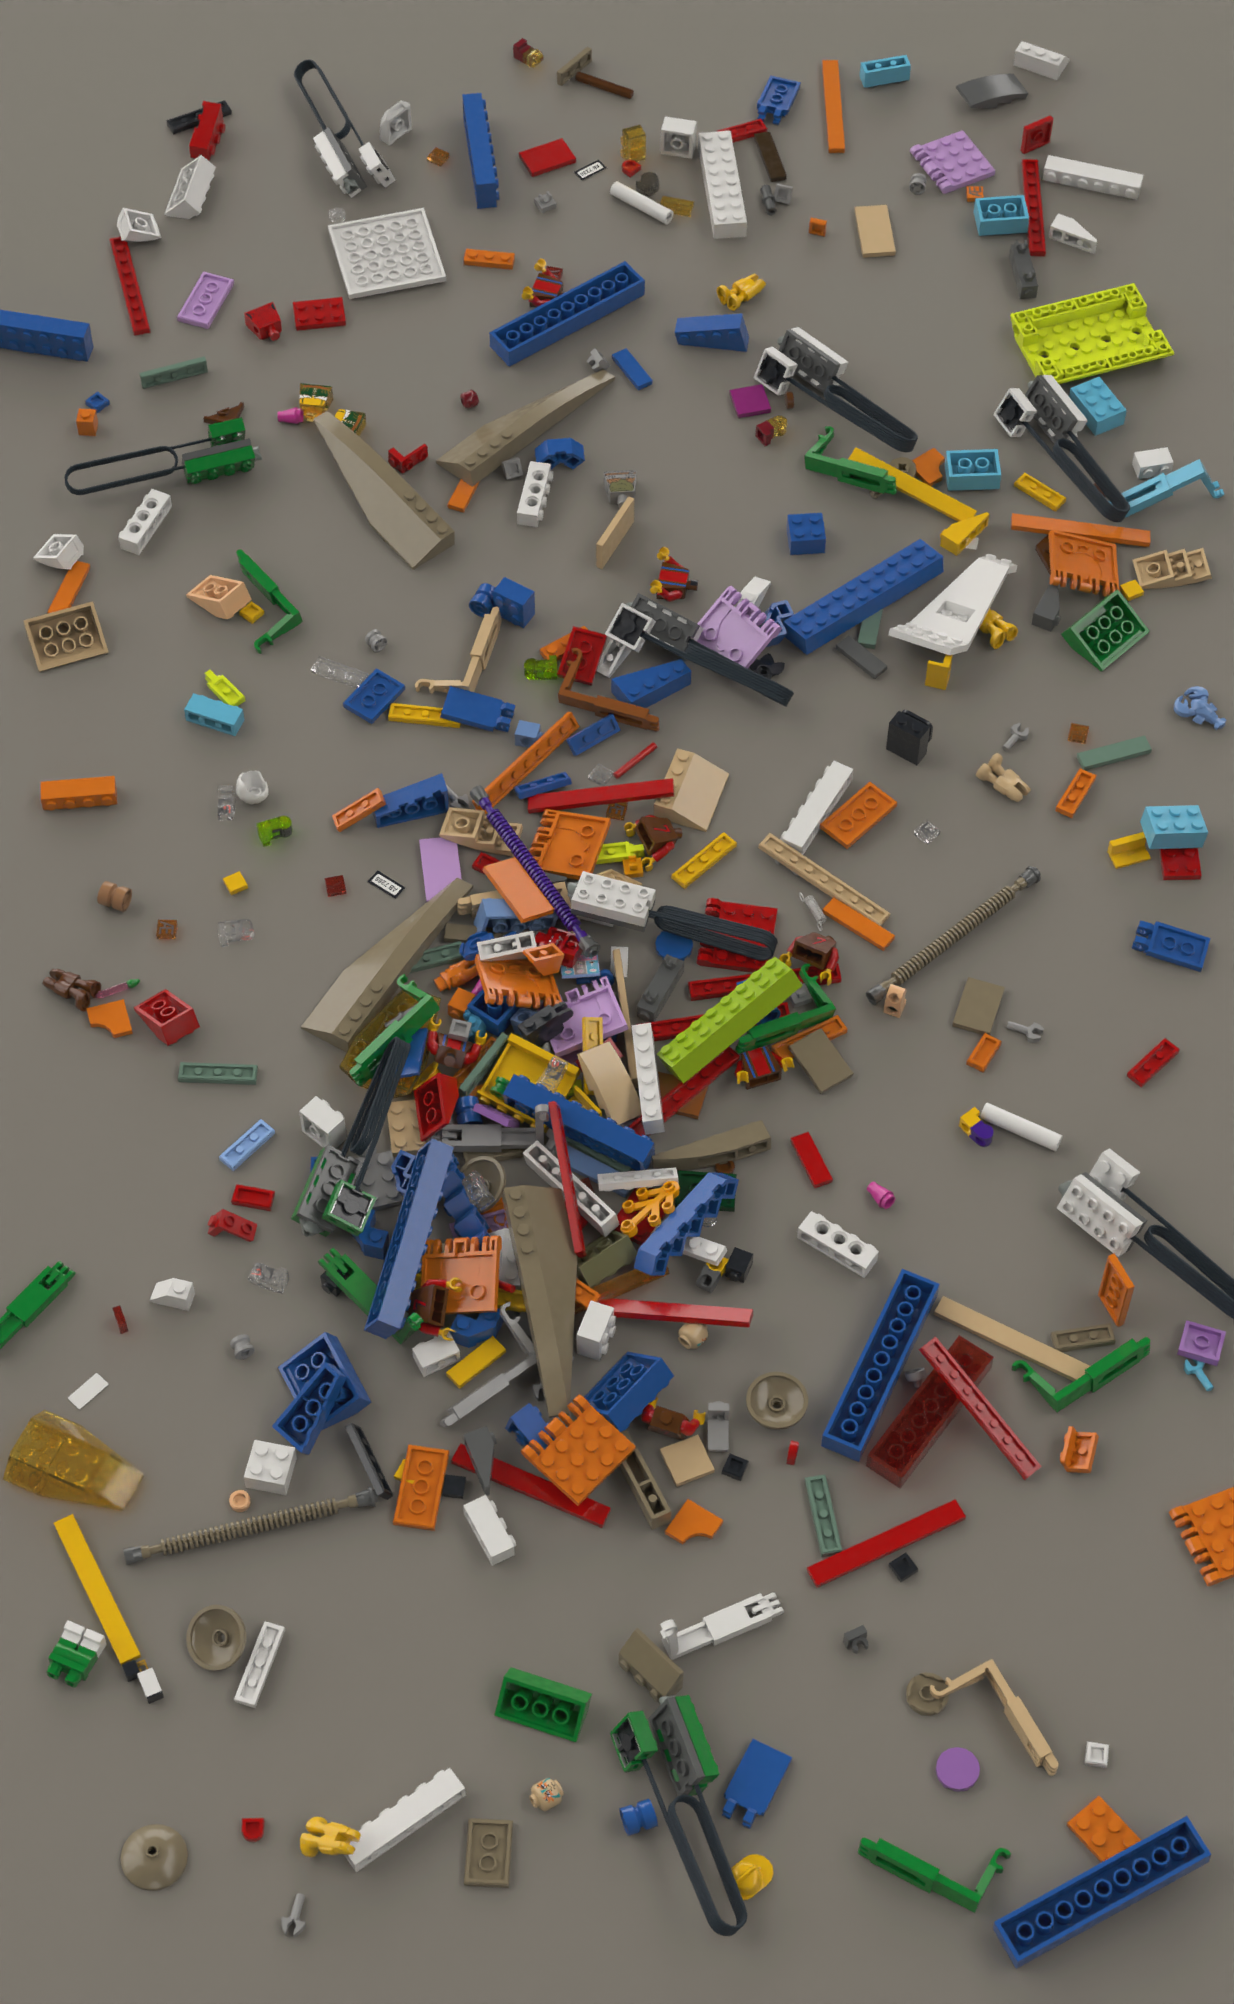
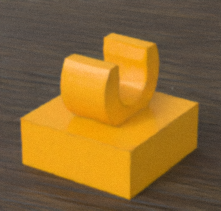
(632, 867)

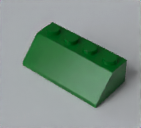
(542, 1704)

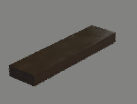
(770, 156)

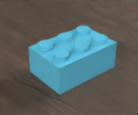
(1001, 215)
(1098, 405)
(972, 469)
(1174, 827)

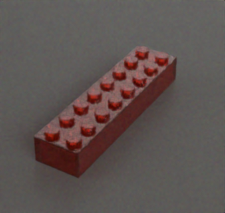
(925, 1417)

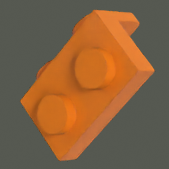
(1078, 1451)

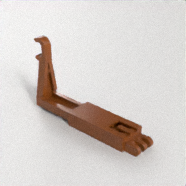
(603, 706)

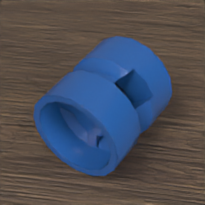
(482, 600)
(464, 1110)
(639, 1816)

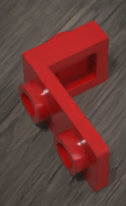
(406, 463)
(232, 1224)

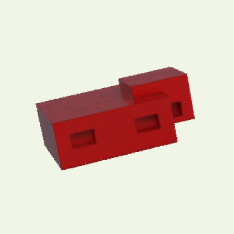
(564, 941)

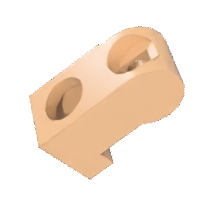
(896, 999)

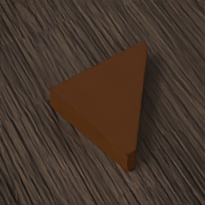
(225, 414)

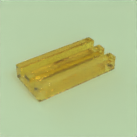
(678, 206)

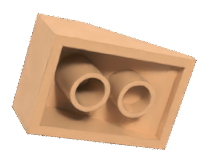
(220, 596)

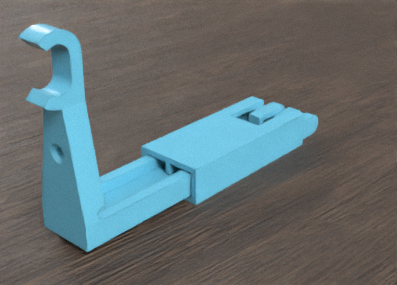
(1164, 485)

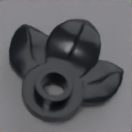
(767, 667)

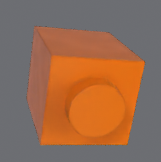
(87, 422)
(459, 1003)

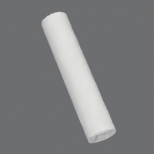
(641, 202)
(1021, 1126)

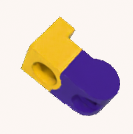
(975, 1128)

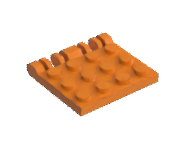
(1083, 560)
(569, 842)
(517, 981)
(473, 1267)
(580, 1453)
(1214, 1530)

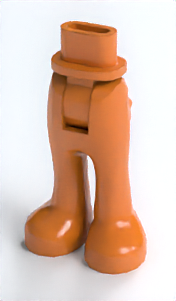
(456, 975)

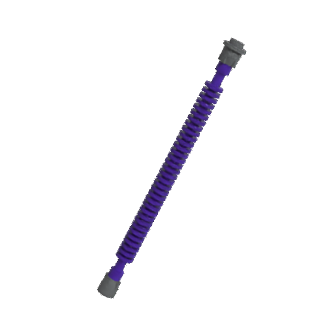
(519, 850)

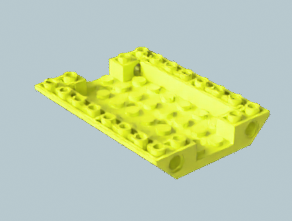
(1083, 325)

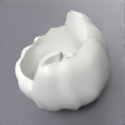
(251, 787)

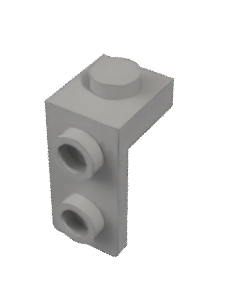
(718, 1427)

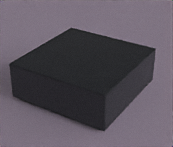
(735, 1467)
(454, 1486)
(903, 1567)

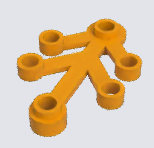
(668, 1191)

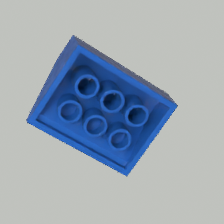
(307, 1361)
(629, 1388)

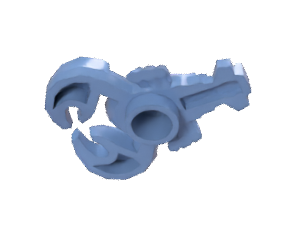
(1199, 707)

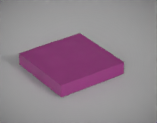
(750, 401)

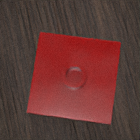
(1036, 134)

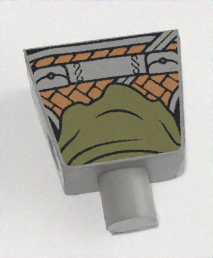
(620, 485)

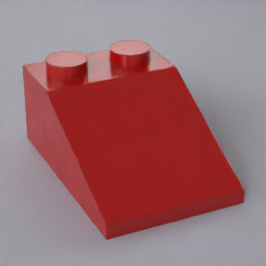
(168, 1017)
(435, 1104)

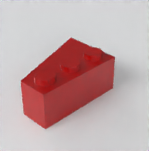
(208, 132)

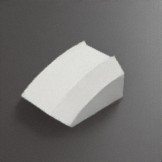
(395, 122)
(137, 226)
(60, 551)

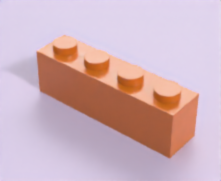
(78, 793)

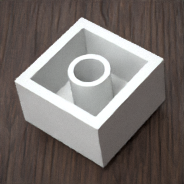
(678, 137)
(323, 1123)
(596, 1330)
(270, 1467)

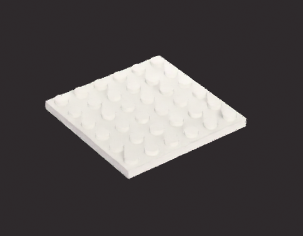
(386, 253)

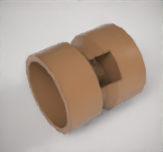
(114, 896)

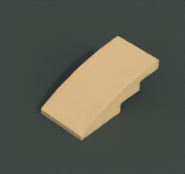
(1172, 569)
(475, 831)
(610, 1083)

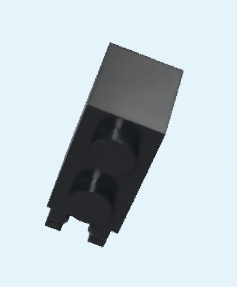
(545, 1024)

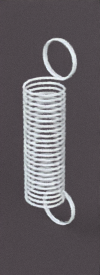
(814, 909)

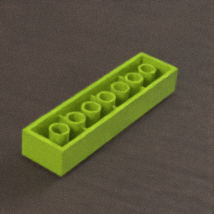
(729, 1019)

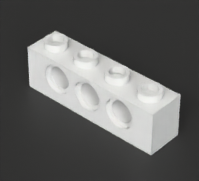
(534, 494)
(145, 521)
(842, 1253)

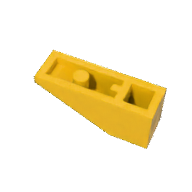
(961, 533)

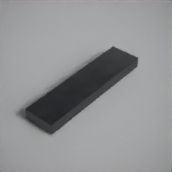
(190, 119)
(369, 1461)

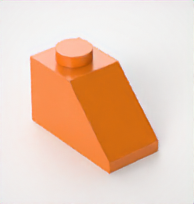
(545, 958)

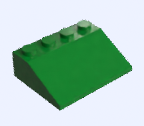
(1106, 631)

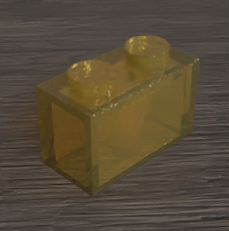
(633, 143)

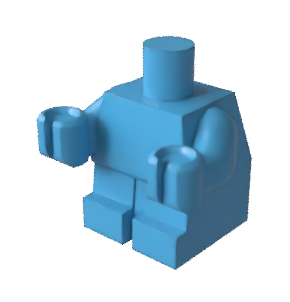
(477, 1024)

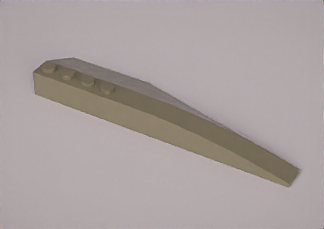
(509, 434)
(386, 497)
(372, 979)
(548, 1283)

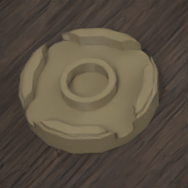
(919, 1694)

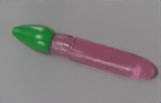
(117, 988)

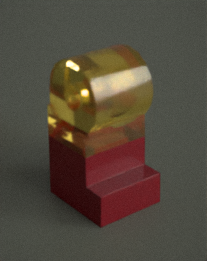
(527, 54)
(770, 429)

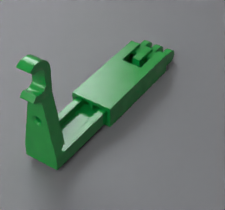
(848, 470)
(273, 594)
(790, 1024)
(370, 1057)
(362, 1289)
(33, 1300)
(1094, 1377)
(926, 1875)

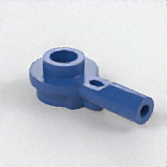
(605, 972)

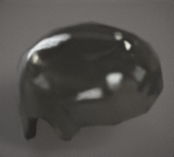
(648, 184)

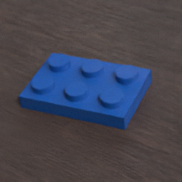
(374, 696)

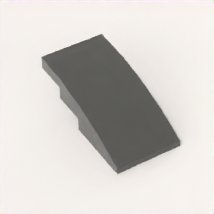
(991, 90)

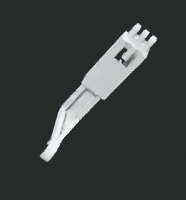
(720, 1625)

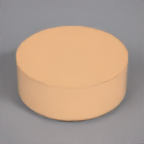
(239, 1501)

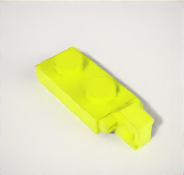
(224, 689)
(619, 851)

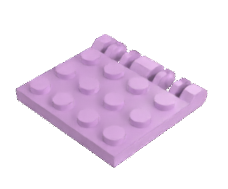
(953, 162)
(732, 631)
(592, 1004)

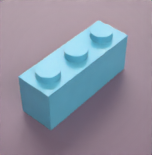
(885, 71)
(214, 714)

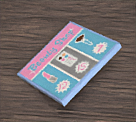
(583, 968)

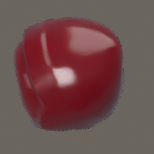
(469, 399)

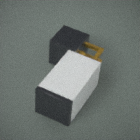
(147, 1679)

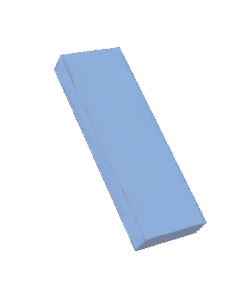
(247, 1145)

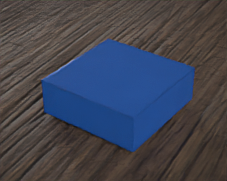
(97, 401)

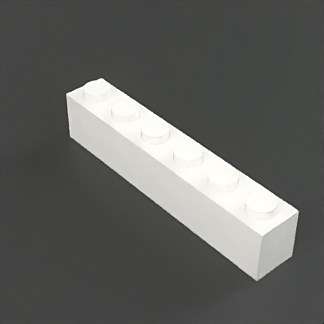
(1092, 177)
(817, 806)
(648, 1078)
(588, 1203)
(406, 1817)

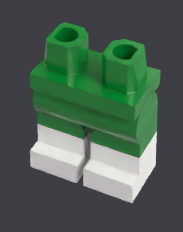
(75, 1653)

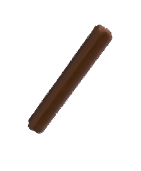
(604, 85)

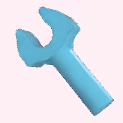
(1197, 1370)

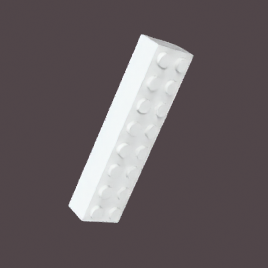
(722, 185)

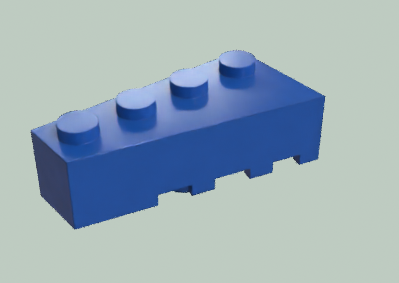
(713, 331)
(651, 684)
(414, 802)
(310, 1408)
(527, 1425)

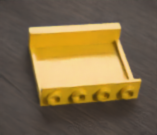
(527, 1060)

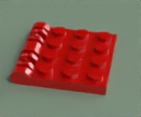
(746, 914)

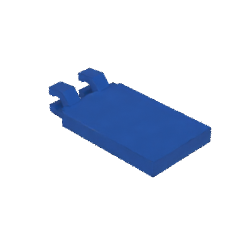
(777, 98)
(477, 710)
(1172, 944)
(755, 1781)

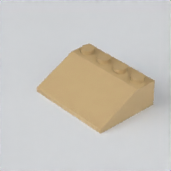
(65, 636)
(696, 791)

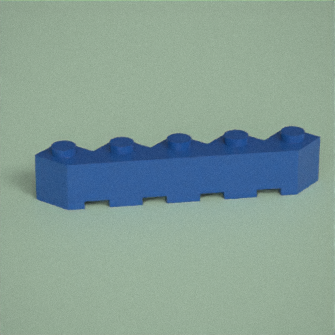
(457, 1204)
(684, 1222)

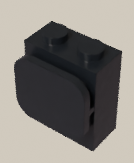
(909, 736)

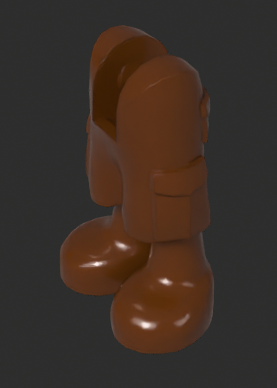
(68, 984)

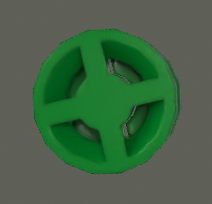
(499, 1088)

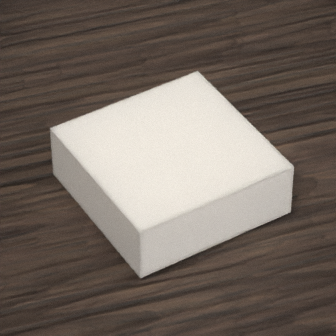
(1096, 1754)

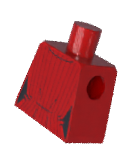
(264, 322)

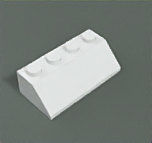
(191, 189)

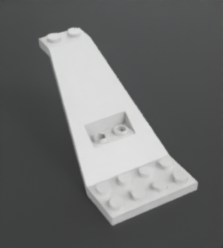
(959, 610)

